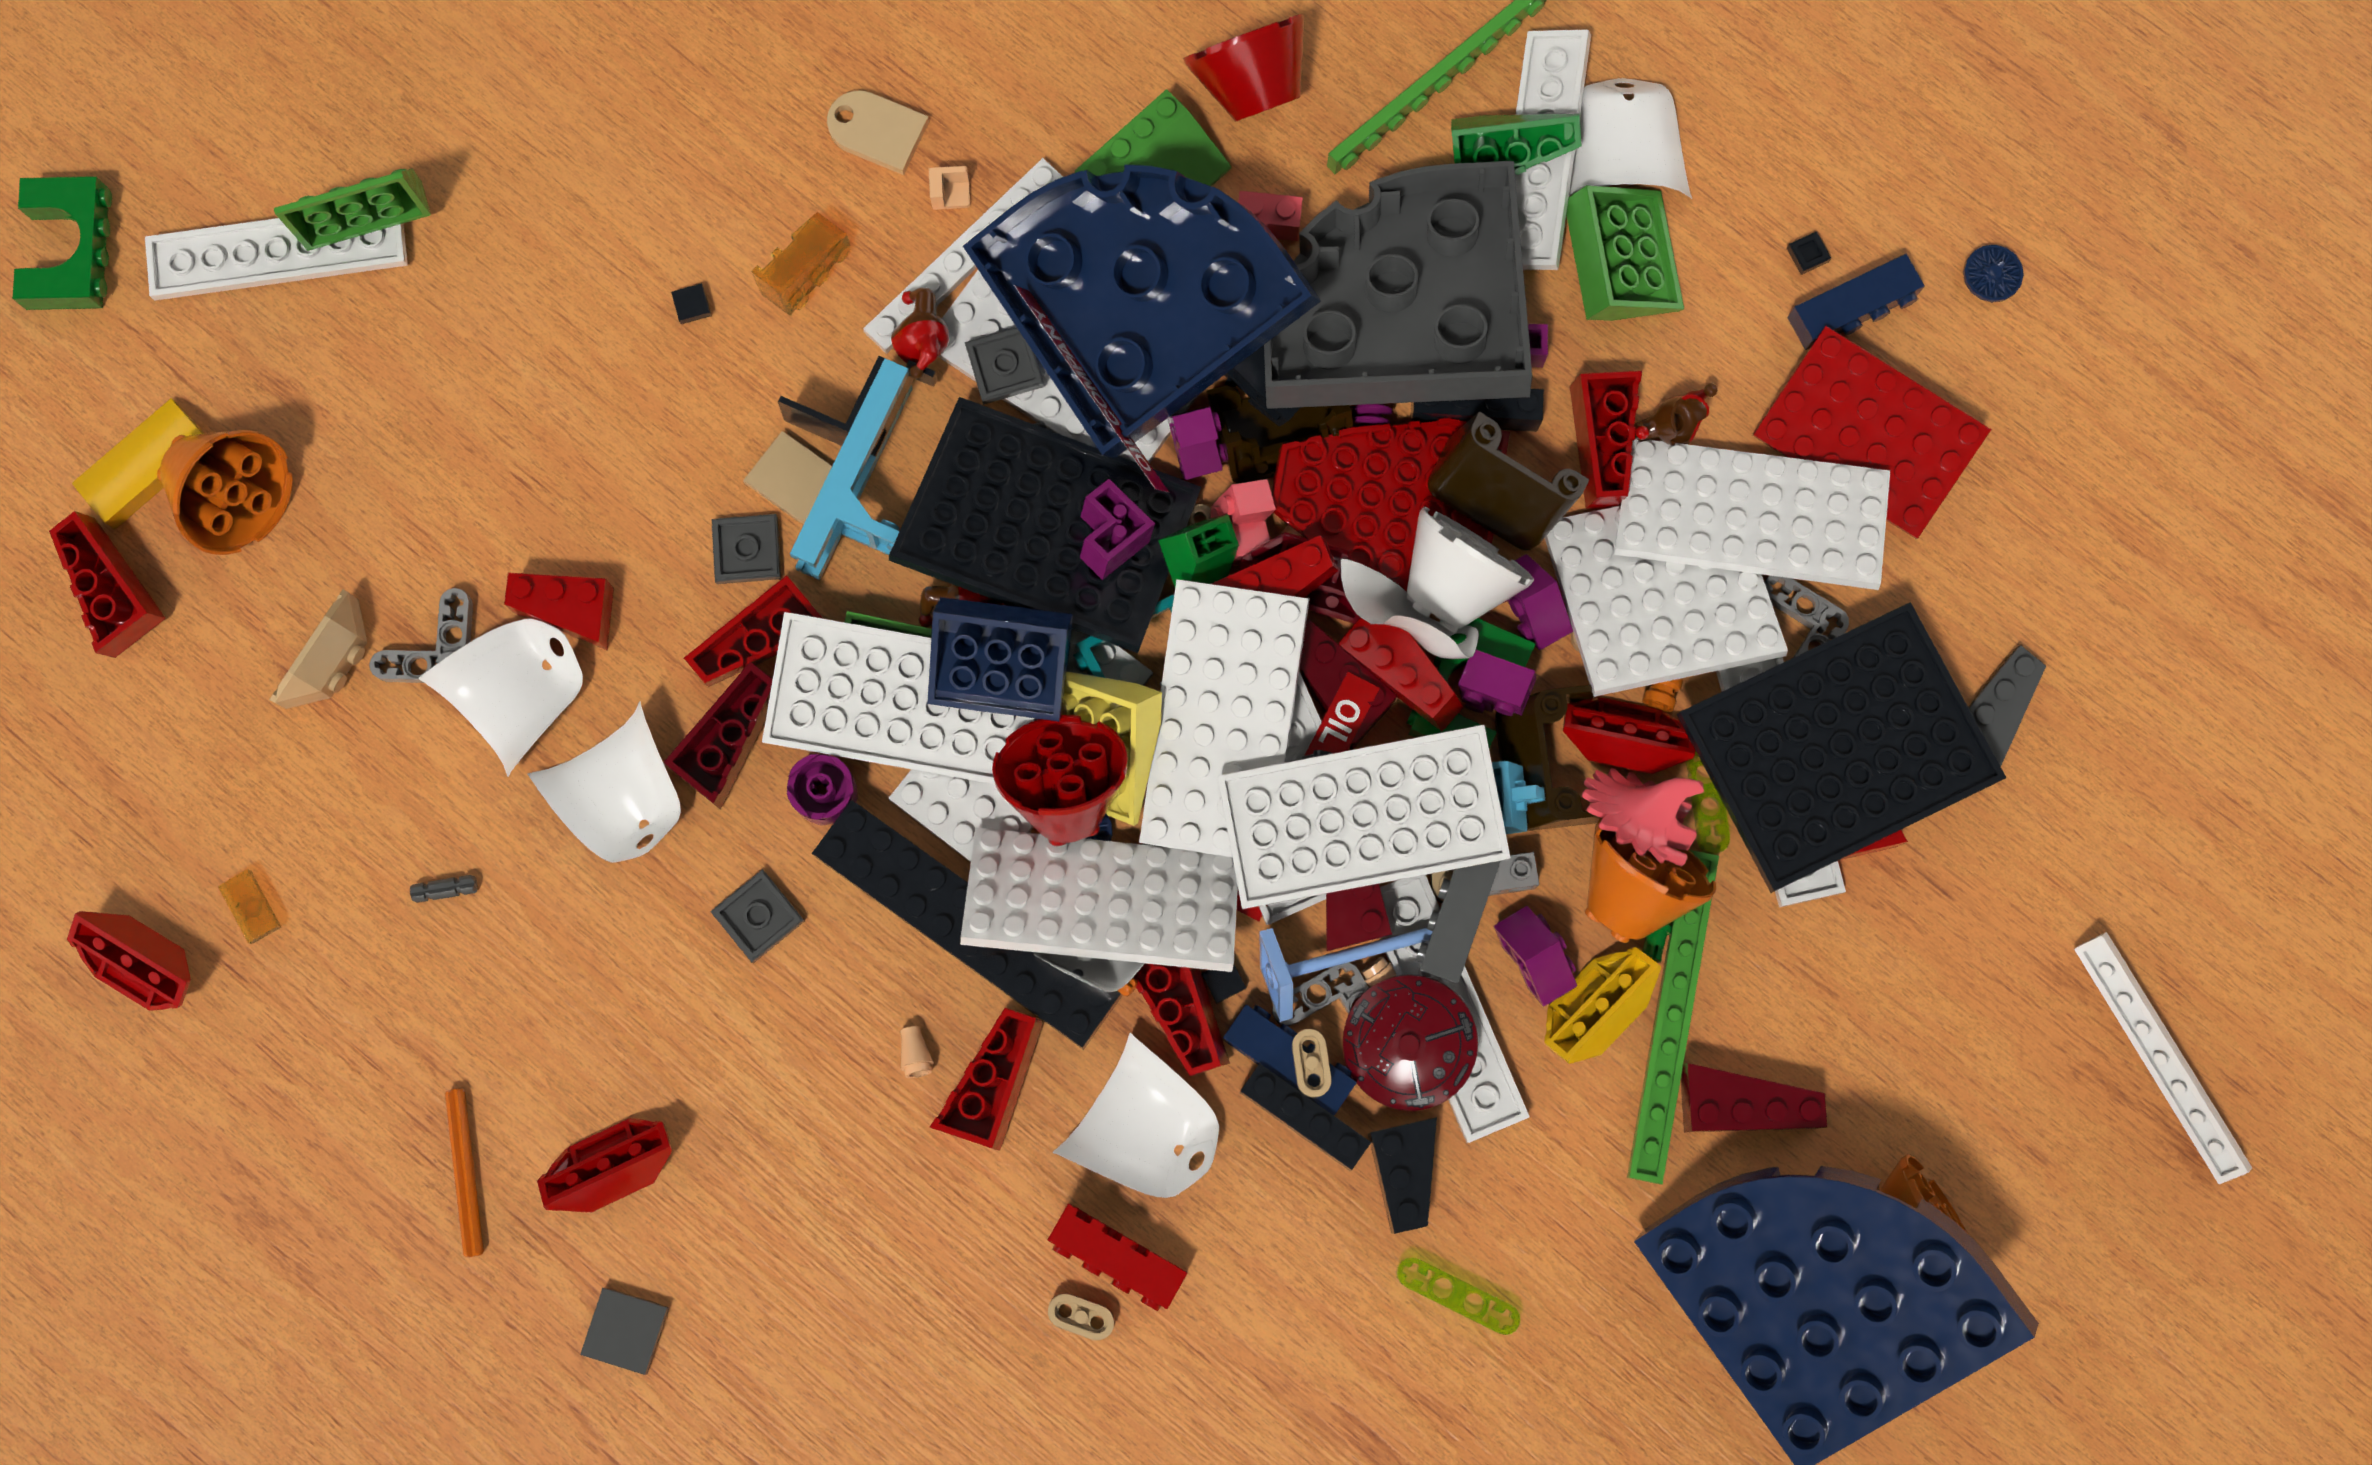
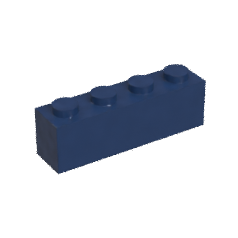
(1858, 301)
(1272, 1047)

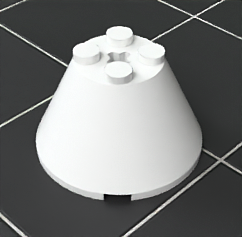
(1459, 572)

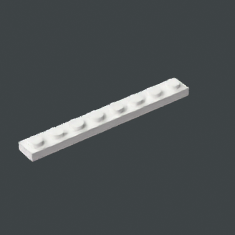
(954, 263)
(2163, 1059)

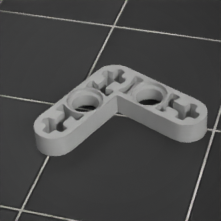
(1816, 619)
(443, 648)
(1345, 994)

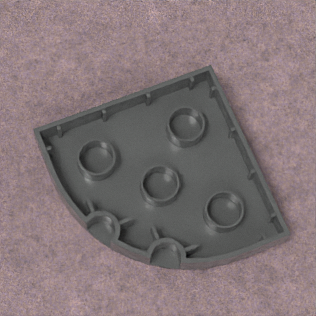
(1412, 295)

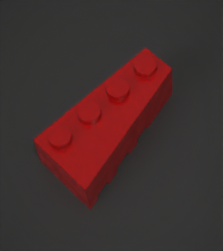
(1605, 430)
(1288, 573)
(107, 589)
(749, 635)
(991, 1083)

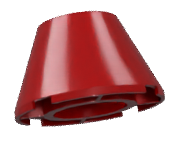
(1253, 68)

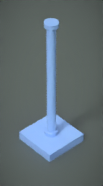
(1279, 974)

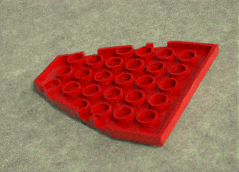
(1367, 490)

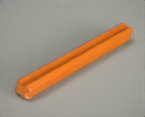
(464, 1172)

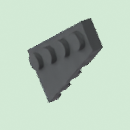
(2005, 700)

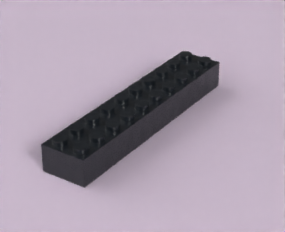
(934, 904)

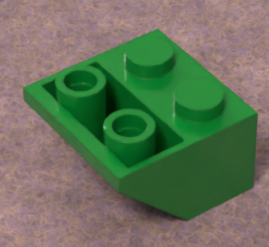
(1201, 551)

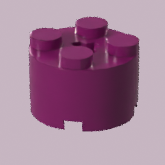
(803, 789)

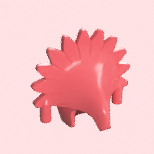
(1644, 813)

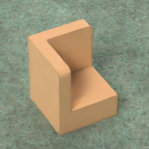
(949, 187)

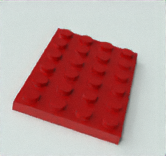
(1869, 415)

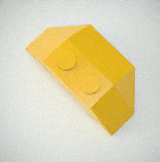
(1602, 1006)

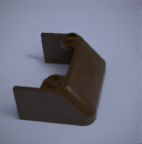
(1524, 743)

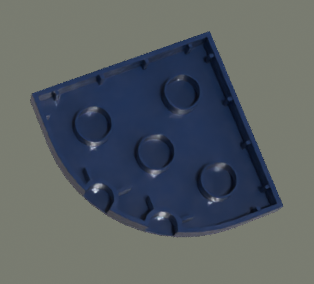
(1145, 284)
(1833, 1300)

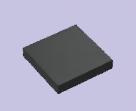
(1003, 365)
(746, 549)
(757, 916)
(624, 1331)

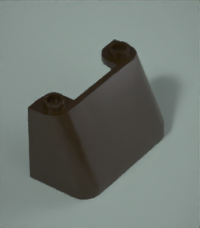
(1254, 441)
(1497, 489)

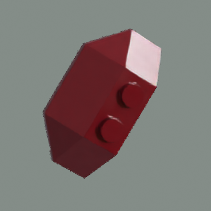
(1325, 599)

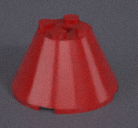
(1061, 775)

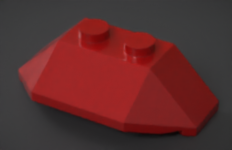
(1627, 735)
(131, 958)
(606, 1166)

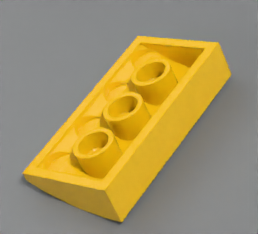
(128, 472)

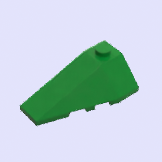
(1515, 138)

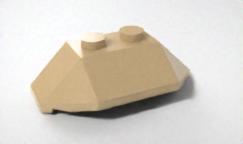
(326, 657)

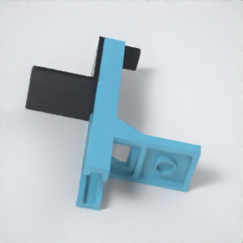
(862, 442)

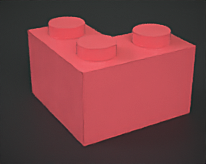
(1276, 211)
(1247, 508)

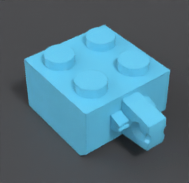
(1514, 795)

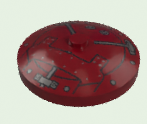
(1410, 1042)

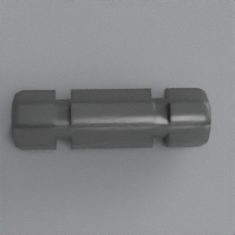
(443, 888)

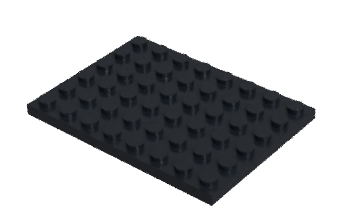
(1007, 523)
(1840, 747)

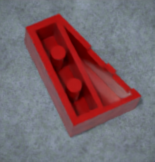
(569, 603)

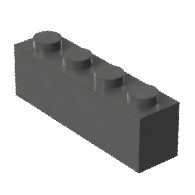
(1457, 920)

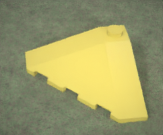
(1134, 715)

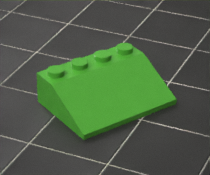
(1164, 138)
(356, 209)
(1623, 253)

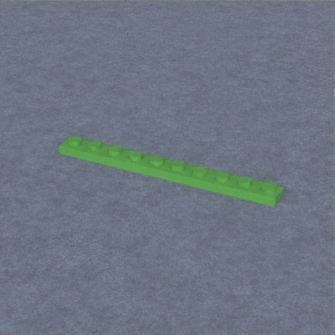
(1436, 79)
(1669, 1039)

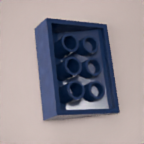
(999, 658)

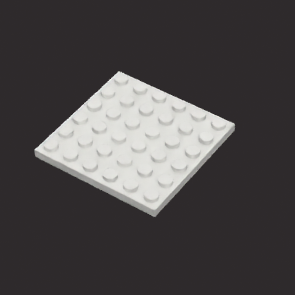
(1655, 618)

